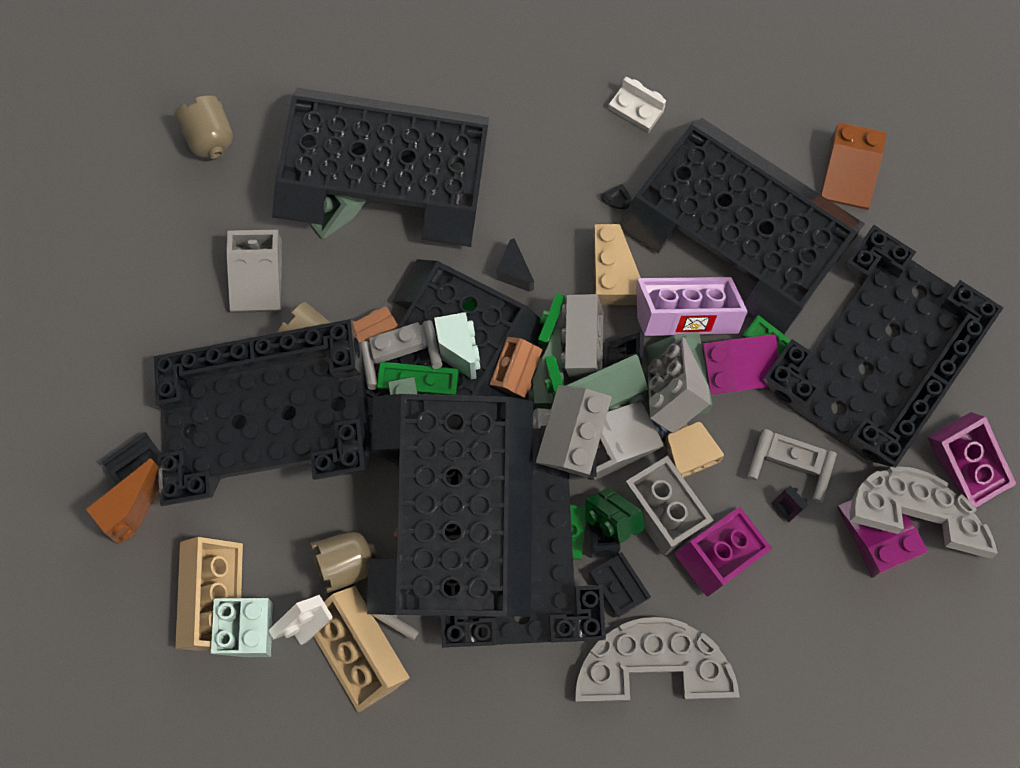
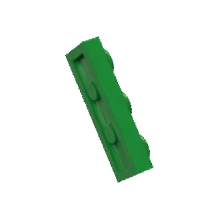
(427, 380)

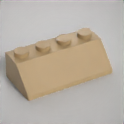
(206, 572)
(359, 650)

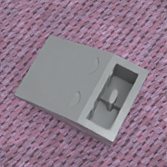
(254, 270)
(676, 387)
(625, 438)

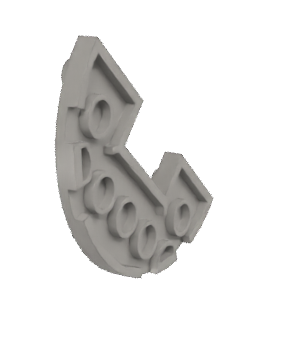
(919, 494)
(655, 647)

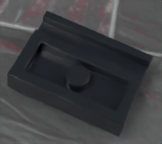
(131, 457)
(620, 585)

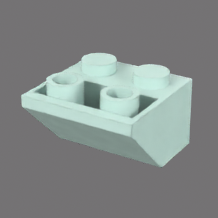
(455, 343)
(242, 627)

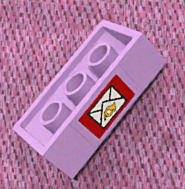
(689, 306)

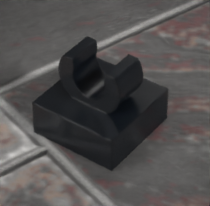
(790, 503)

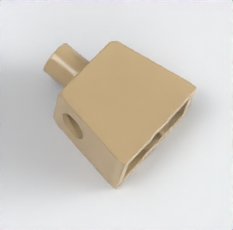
(692, 449)

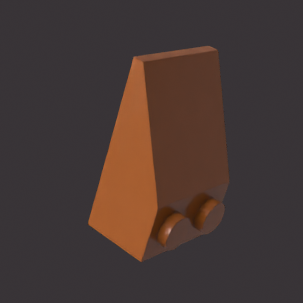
(853, 165)
(126, 504)

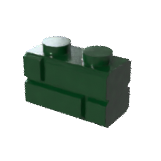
(614, 515)

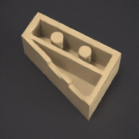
(613, 266)

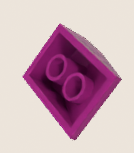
(739, 363)
(972, 458)
(881, 548)
(723, 551)

